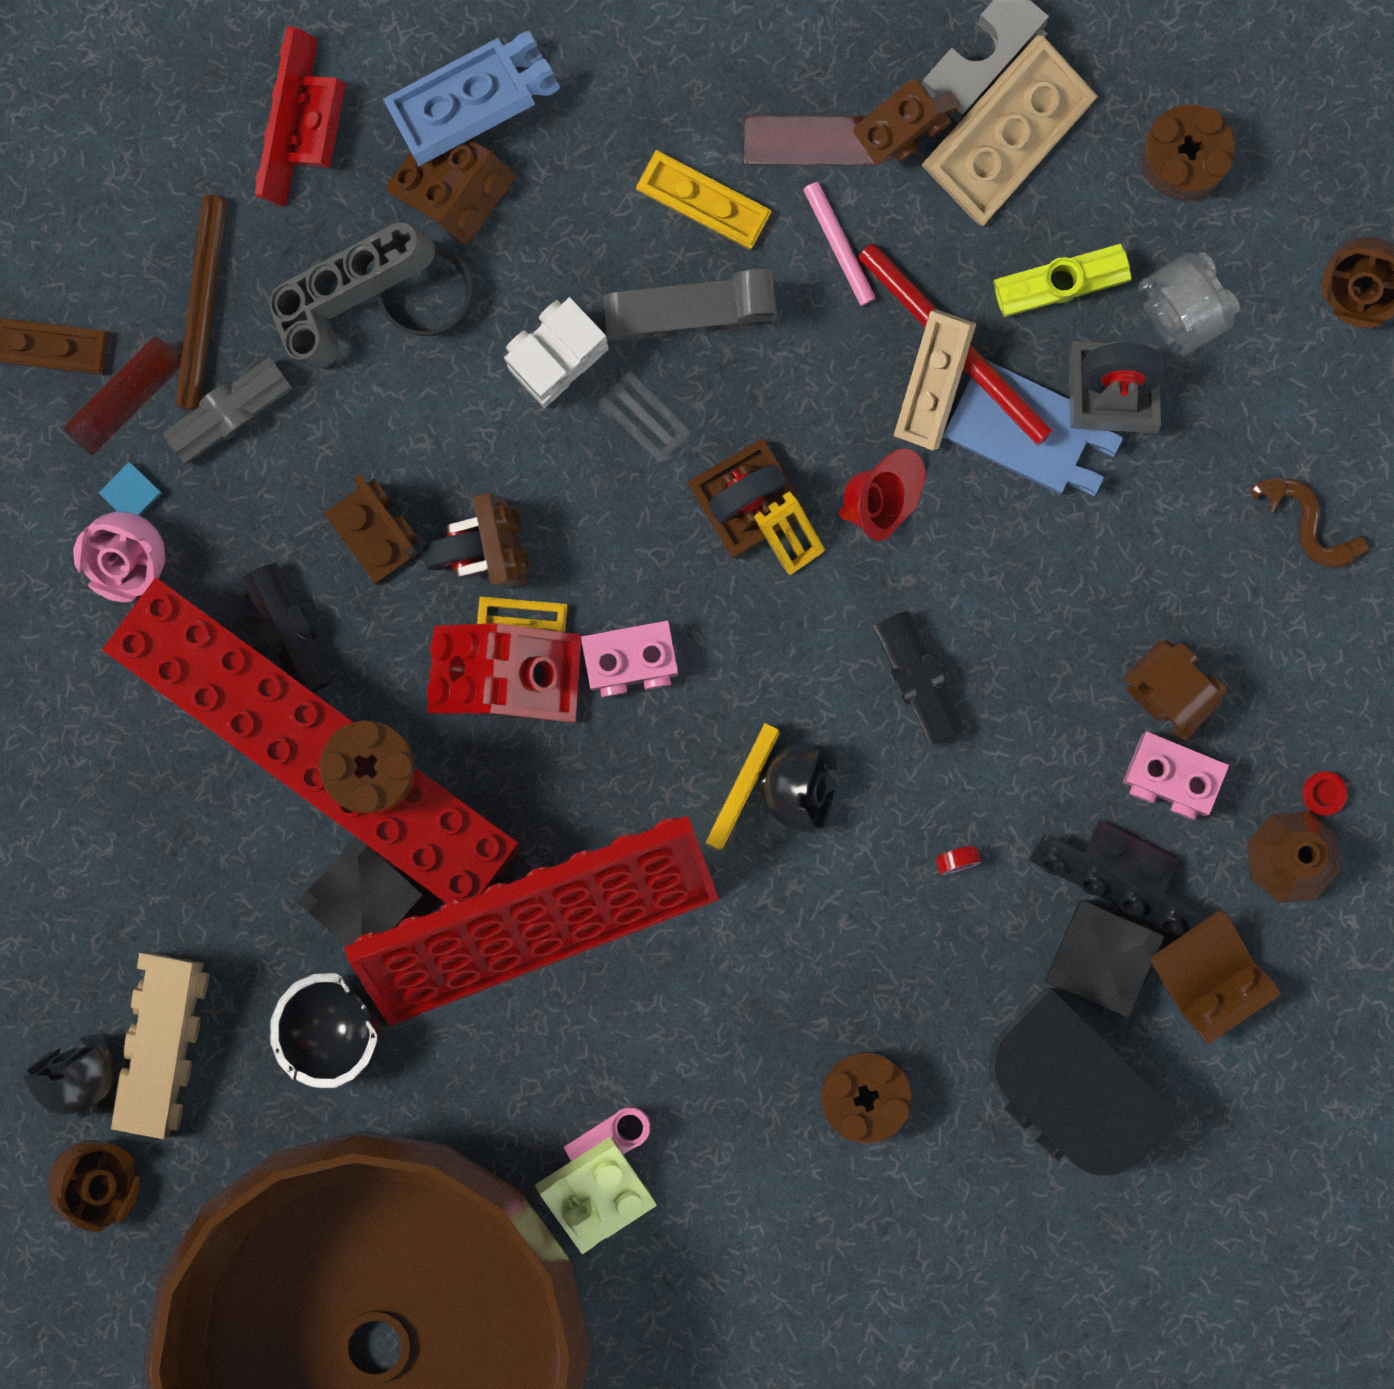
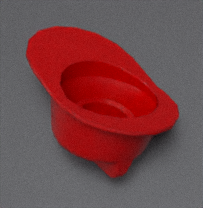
(884, 495)

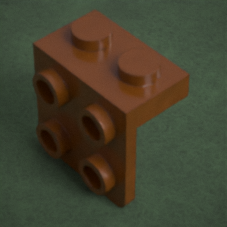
(453, 188)

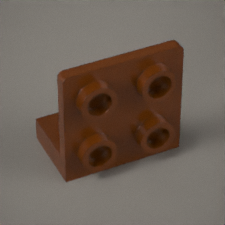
(370, 532)
(1213, 977)

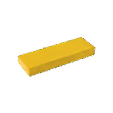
(703, 200)
(743, 787)

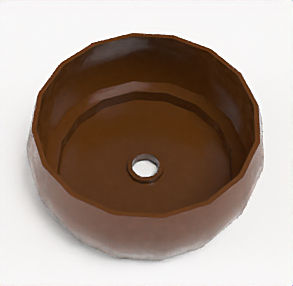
(357, 1236)

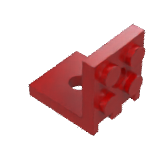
(500, 672)

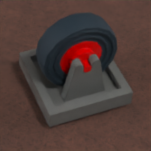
(1115, 386)

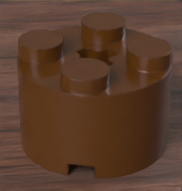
(1202, 132)
(1174, 688)
(341, 767)
(889, 1108)

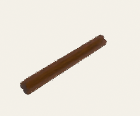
(201, 302)

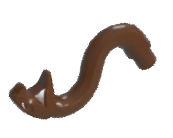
(1331, 557)

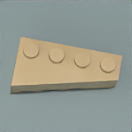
(159, 1045)

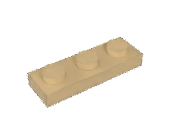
(934, 379)

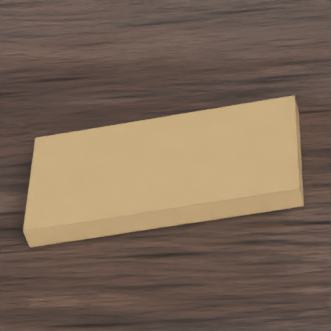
(1010, 130)

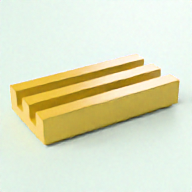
(778, 515)
(559, 625)

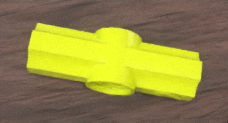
(1089, 273)

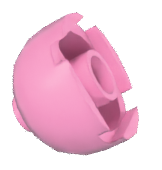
(120, 555)

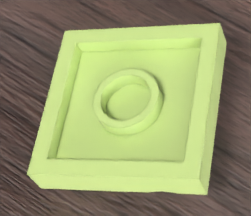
(595, 1195)

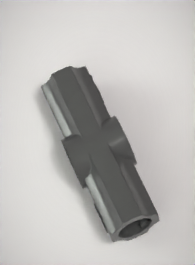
(227, 410)

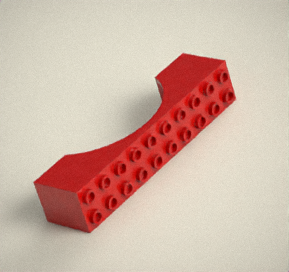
(285, 731)

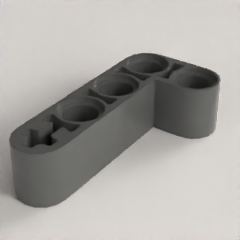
(397, 254)
(691, 307)

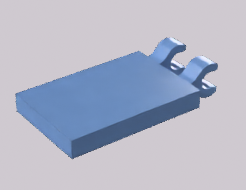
(470, 96)
(992, 434)

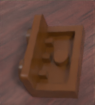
(904, 120)

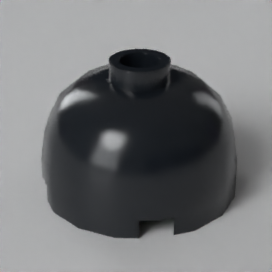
(798, 786)
(74, 1078)

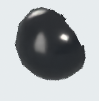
(324, 1031)

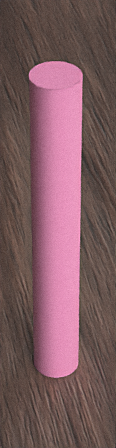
(839, 244)

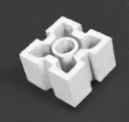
(556, 351)

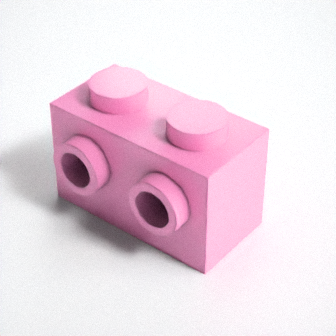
(630, 658)
(1174, 775)

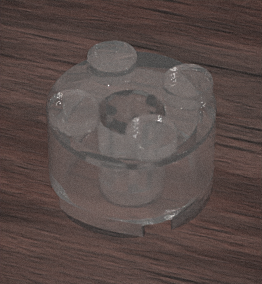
(1189, 302)

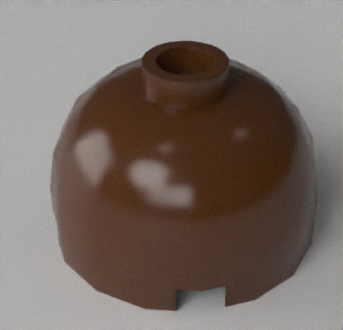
(1361, 282)
(93, 1184)

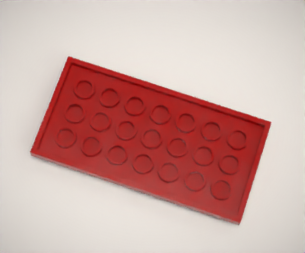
(533, 921)

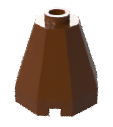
(1275, 858)

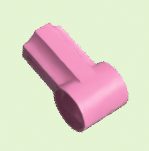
(609, 1128)

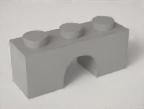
(1012, 28)

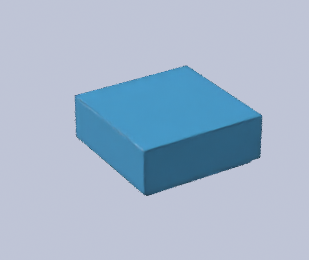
(130, 491)

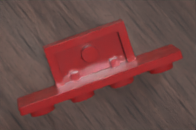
(300, 120)

